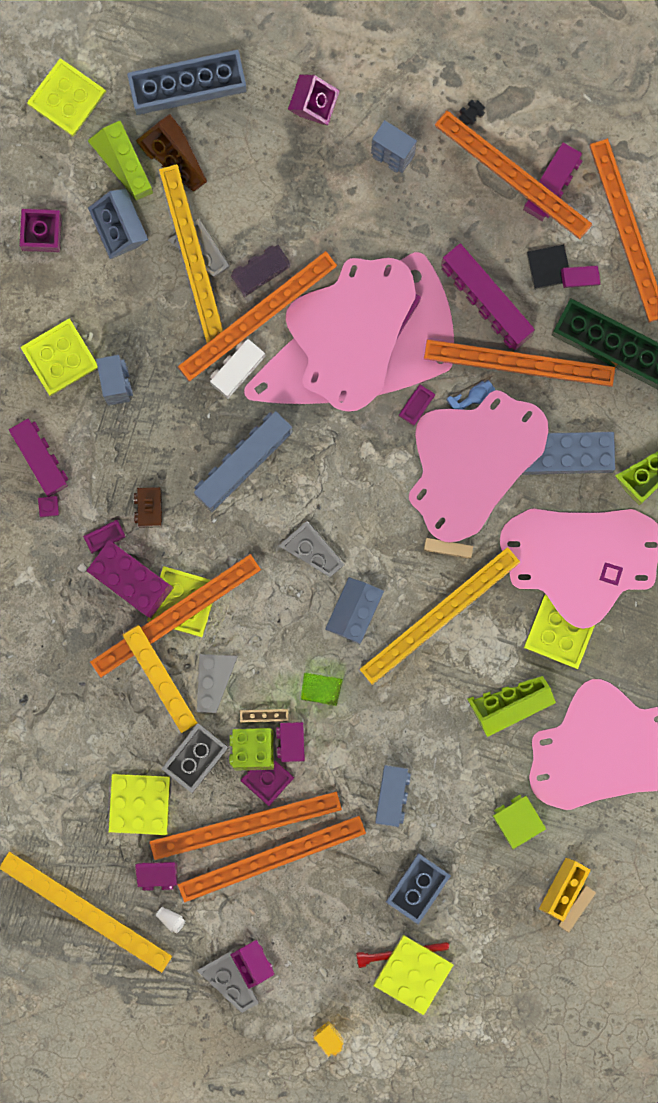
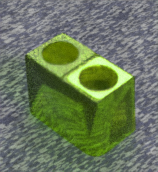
(321, 689)

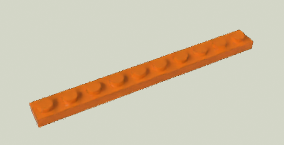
(513, 175)
(626, 227)
(257, 316)
(519, 363)
(179, 613)
(245, 825)
(271, 859)

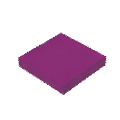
(267, 783)

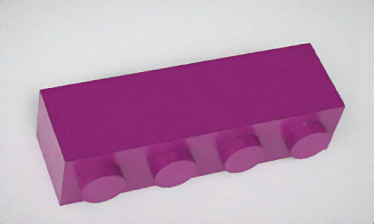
(556, 176)
(38, 457)

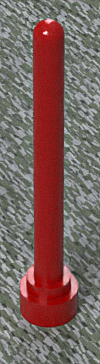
(364, 959)

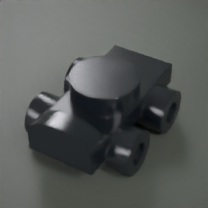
(468, 115)

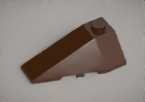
(170, 147)

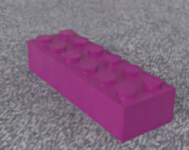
(487, 297)

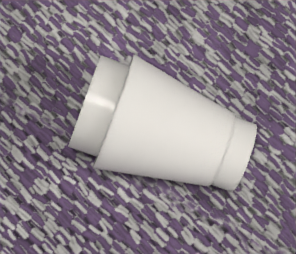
(170, 919)

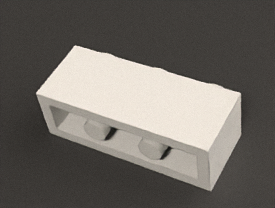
(237, 368)

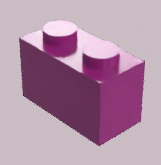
(291, 742)
(252, 964)

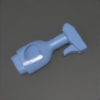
(476, 395)

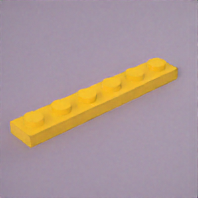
(159, 678)

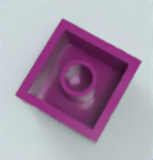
(40, 230)

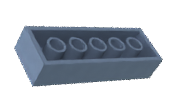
(187, 82)
(576, 454)
(243, 461)

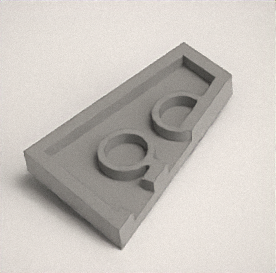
(213, 258)
(313, 549)
(212, 680)
(228, 981)

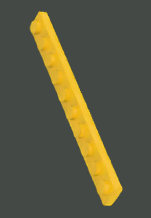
(191, 251)
(440, 616)
(85, 912)

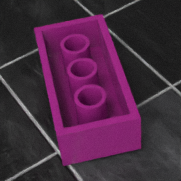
(129, 579)

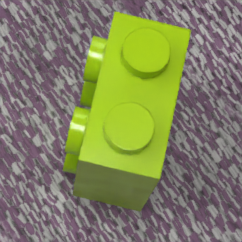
(252, 749)
(518, 821)

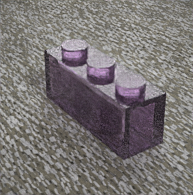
(260, 270)

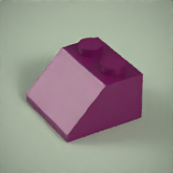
(313, 99)
(156, 874)

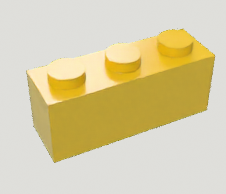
(564, 889)
(329, 1039)

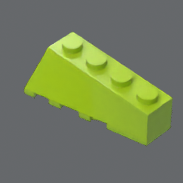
(118, 153)
(640, 479)
(511, 704)

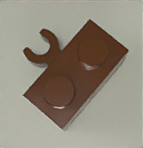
(149, 507)

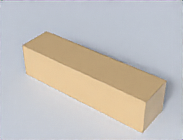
(450, 548)
(270, 715)
(577, 908)

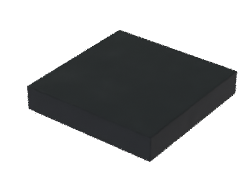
(546, 266)

